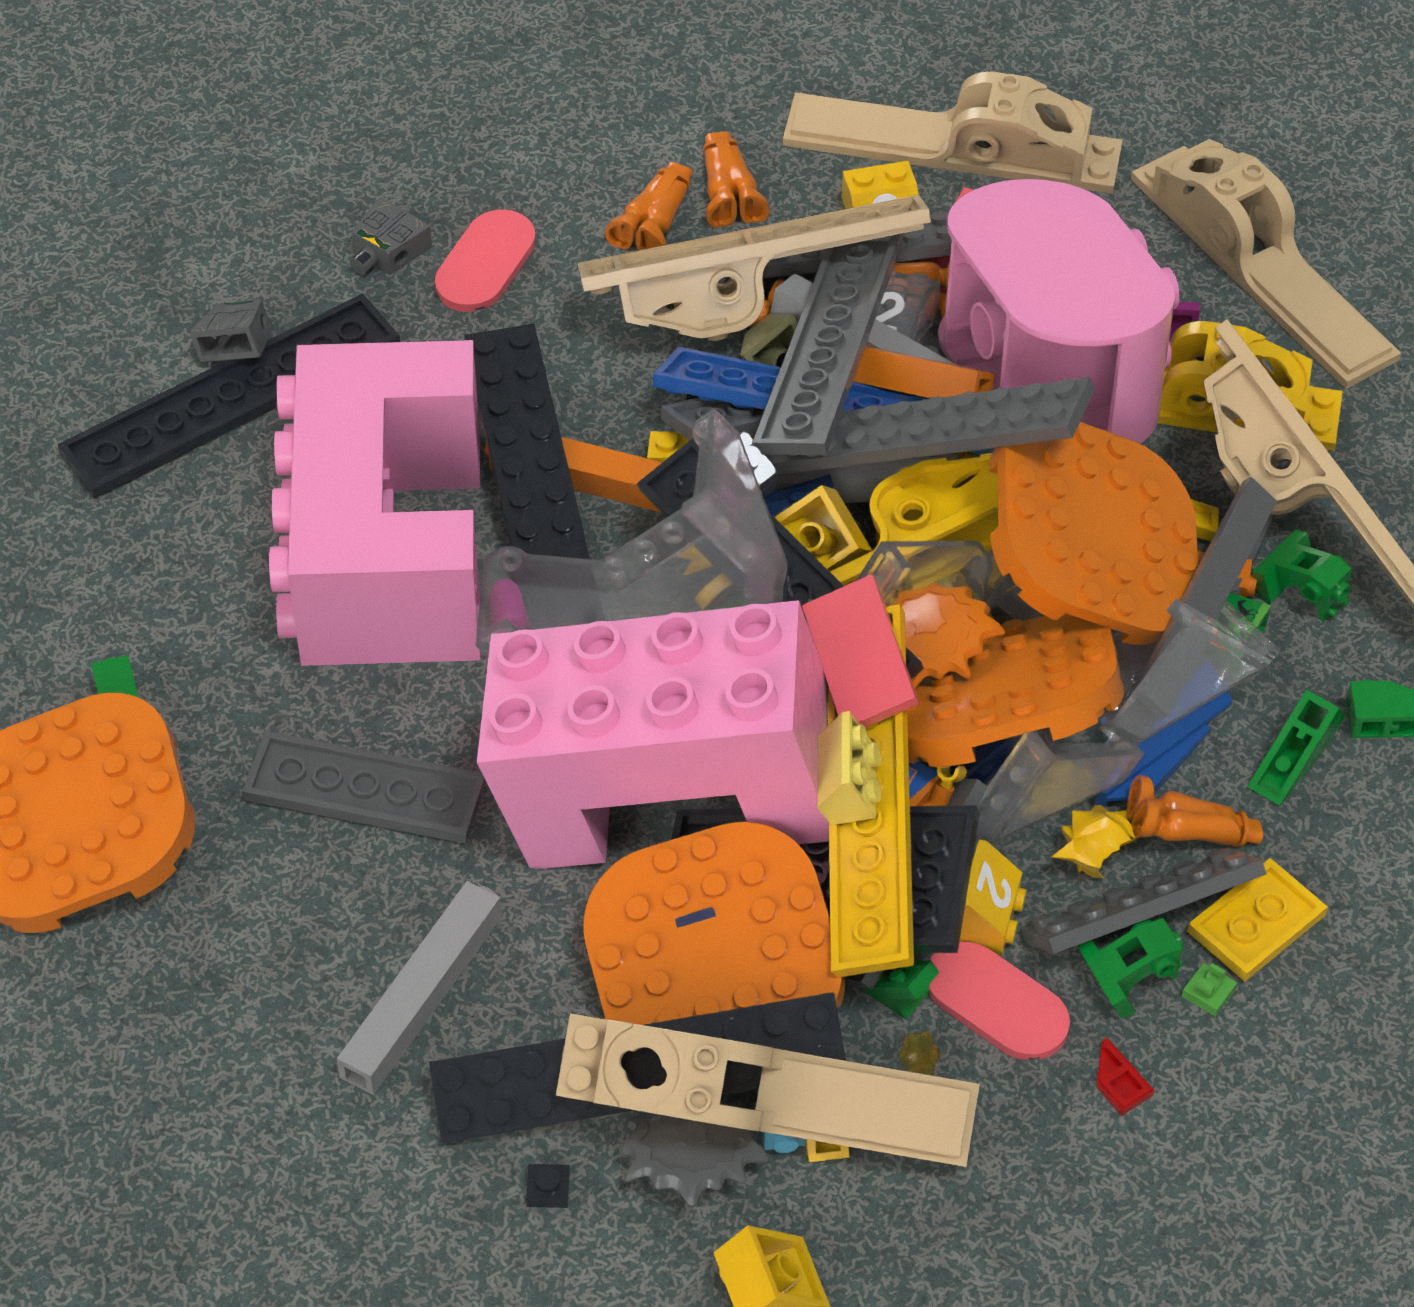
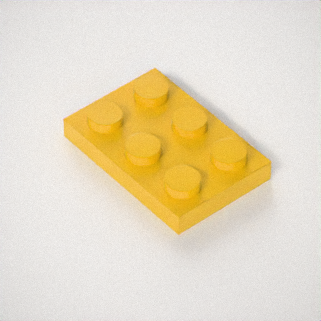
(1257, 920)

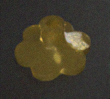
(920, 1053)

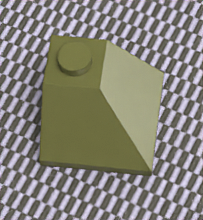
(769, 339)

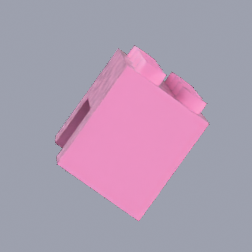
(357, 573)
(653, 717)

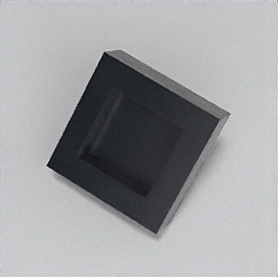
(548, 1185)

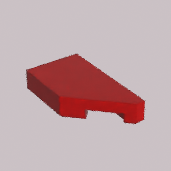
(1120, 1080)

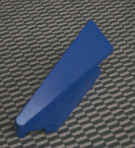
(1169, 749)

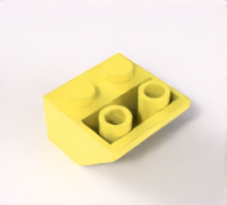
(847, 772)

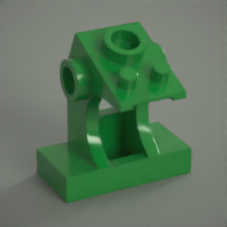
(1317, 574)
(1117, 979)

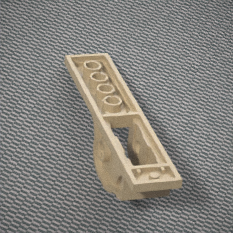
(948, 138)
(1221, 215)
(691, 269)
(1277, 434)
(796, 1093)

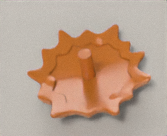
(945, 628)

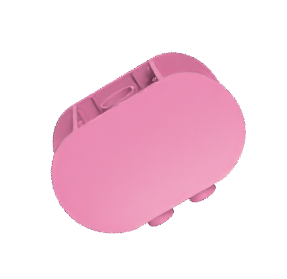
(1059, 291)

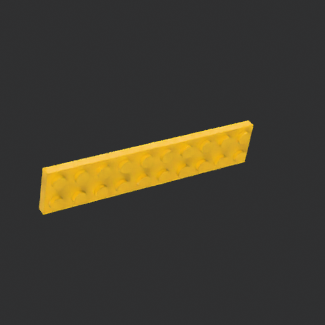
(873, 858)

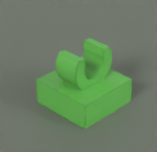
(1209, 988)

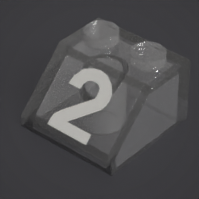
(910, 304)

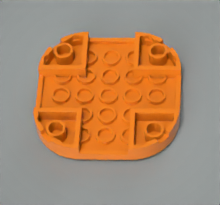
(1095, 531)
(1022, 682)
(87, 809)
(758, 949)

